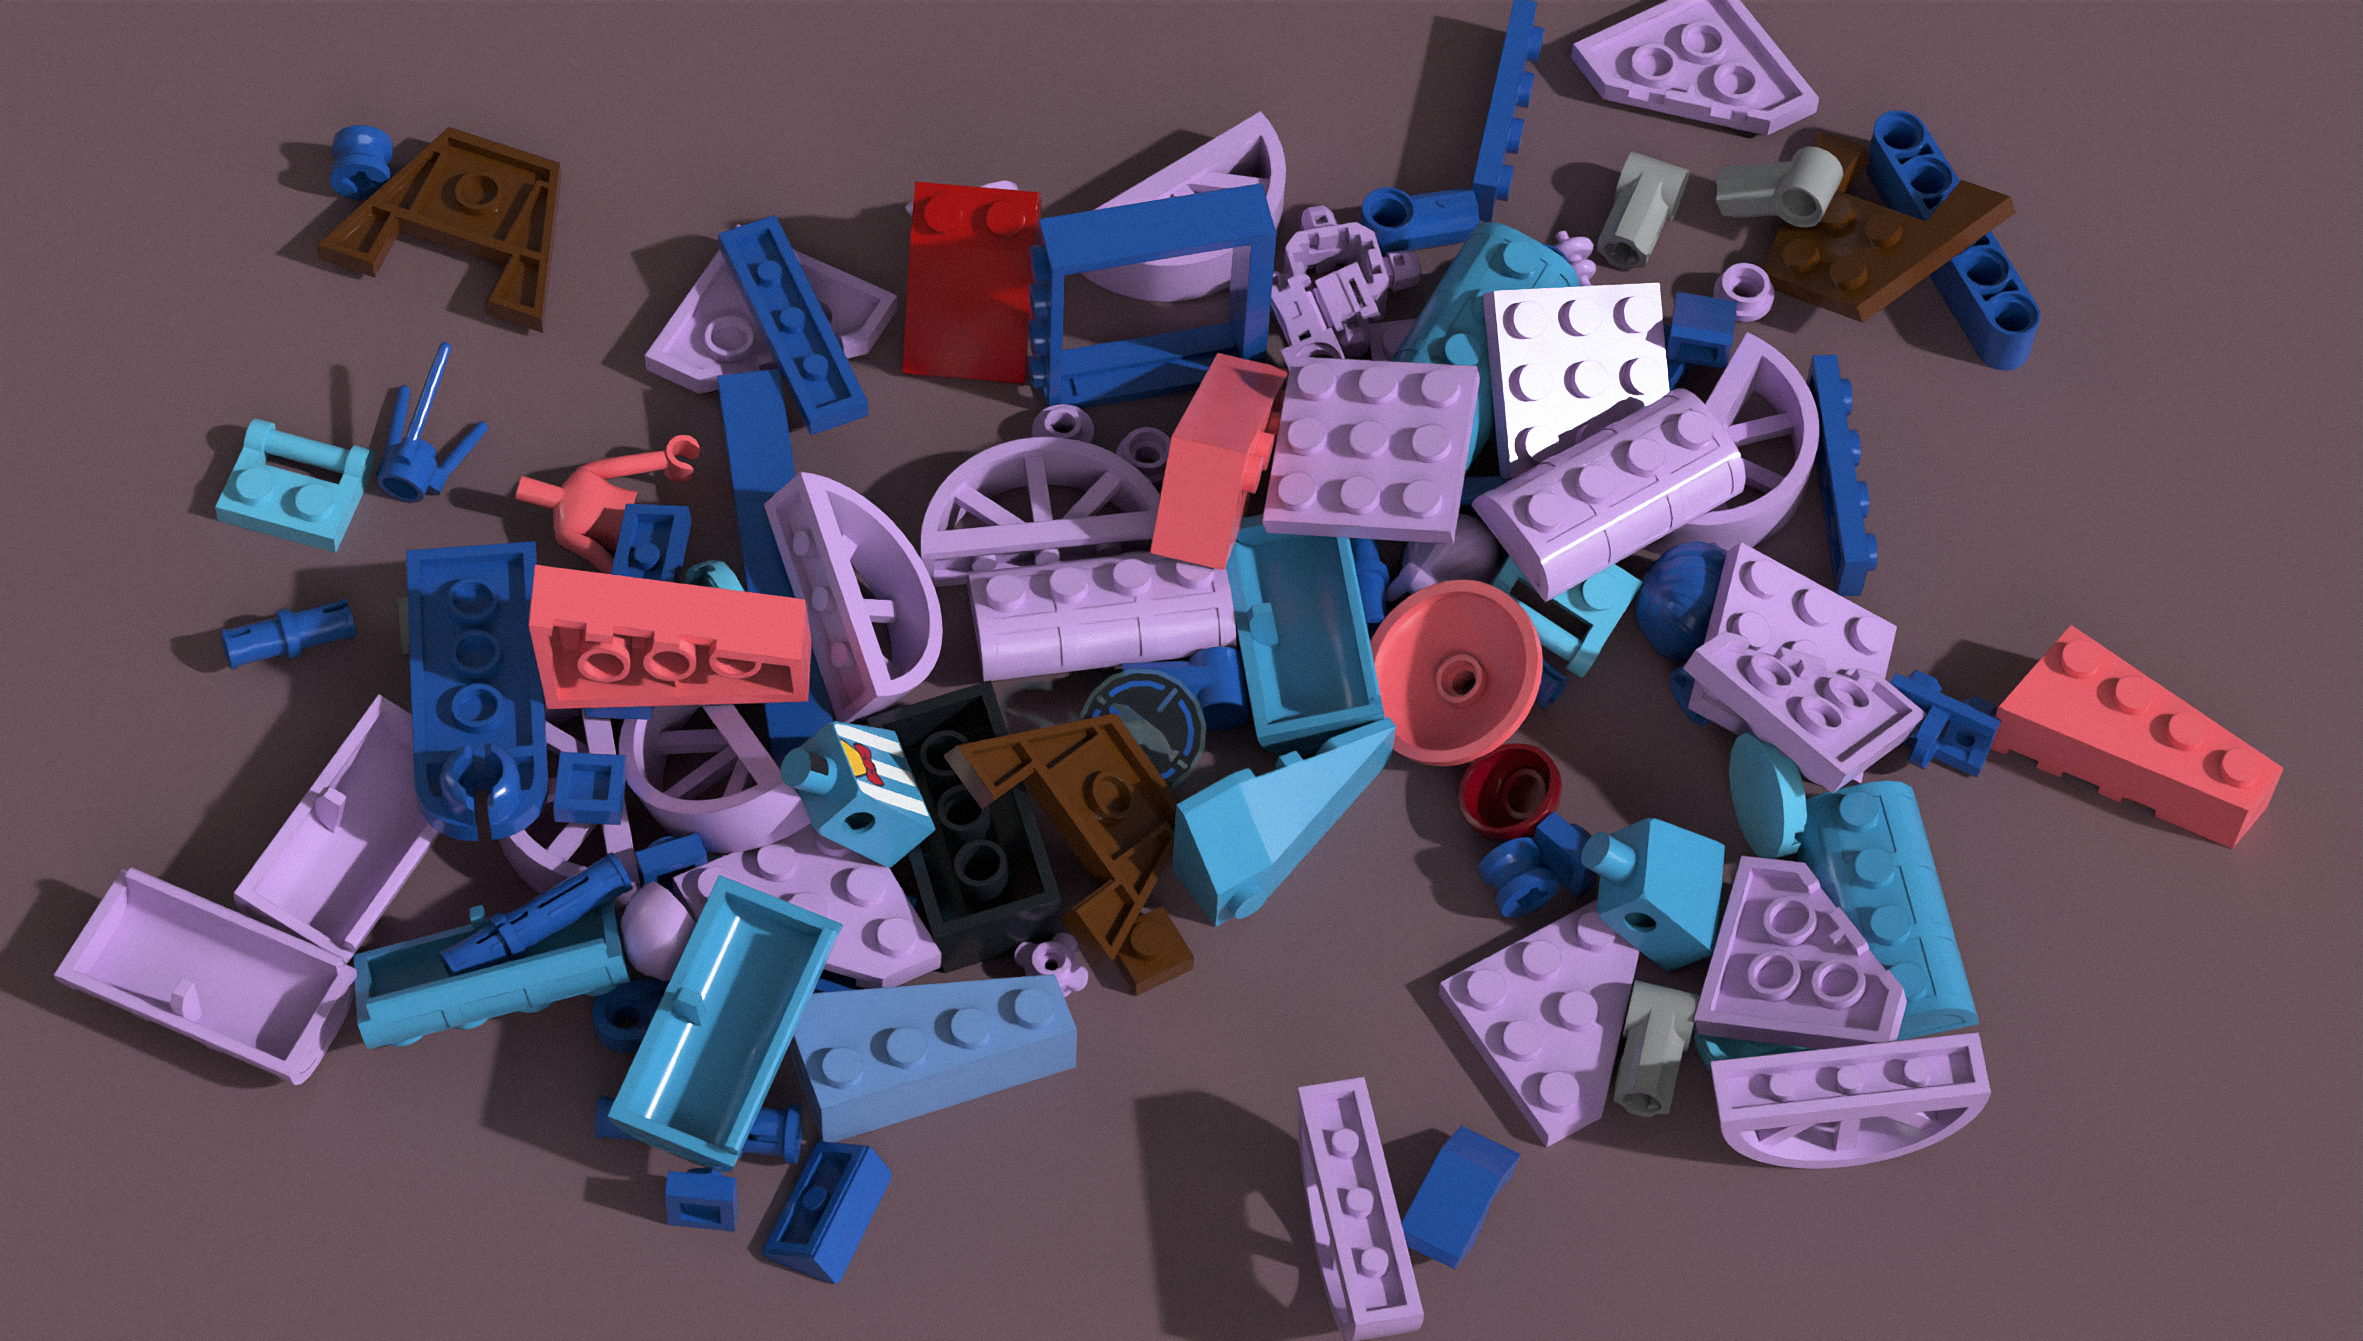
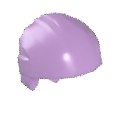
(1471, 557)
(655, 931)

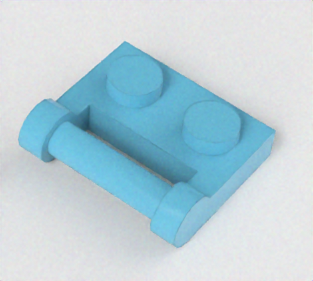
(289, 502)
(1595, 602)

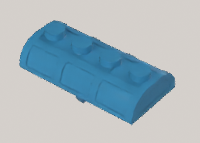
(1453, 320)
(1301, 637)
(1880, 871)
(409, 994)
(724, 1025)

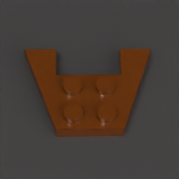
(471, 200)
(1872, 254)
(1103, 803)

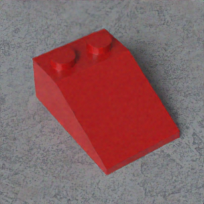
(970, 282)

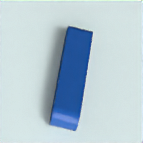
(1979, 281)

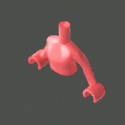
(591, 510)

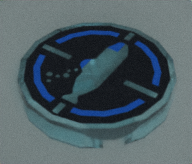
(1159, 716)

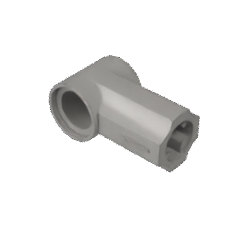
(1792, 190)
(1643, 199)
(1656, 1035)

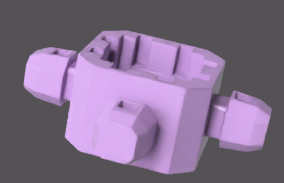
(1326, 243)

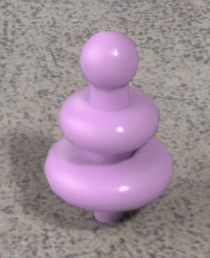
(1577, 251)

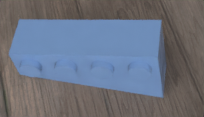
(926, 1047)

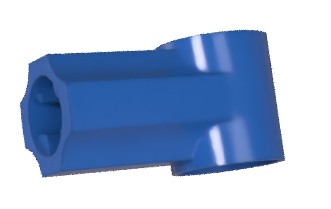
(1419, 220)
(1216, 680)

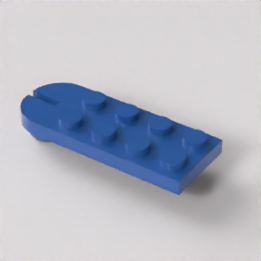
(476, 688)

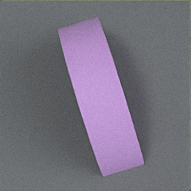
(1214, 166)
(1774, 377)
(819, 535)
(1012, 542)
(745, 814)
(549, 867)
(1850, 1100)
(1355, 1213)

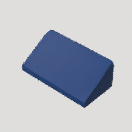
(829, 1210)

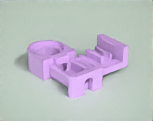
(1320, 311)

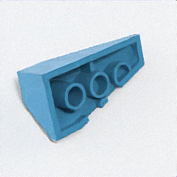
(1252, 831)

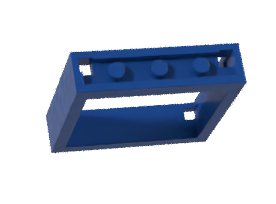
(1141, 234)

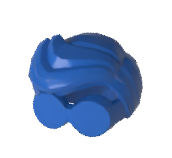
(1679, 598)

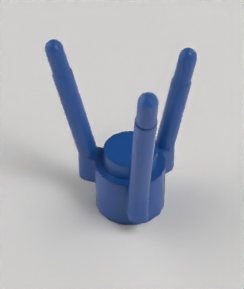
(410, 463)

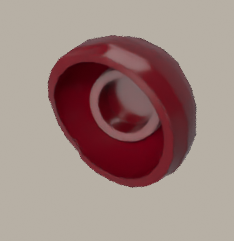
(1509, 792)

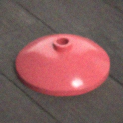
(1437, 645)

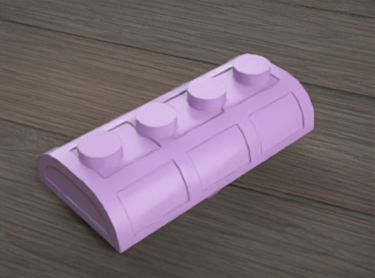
(1614, 492)
(1097, 614)
(345, 841)
(211, 975)

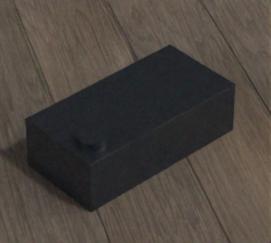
(981, 868)

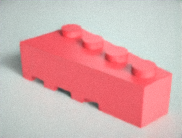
(1218, 460)
(664, 642)
(2135, 741)

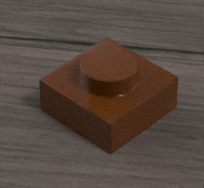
(1153, 952)

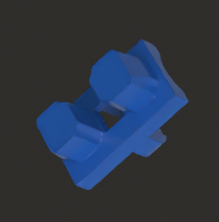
(1967, 735)

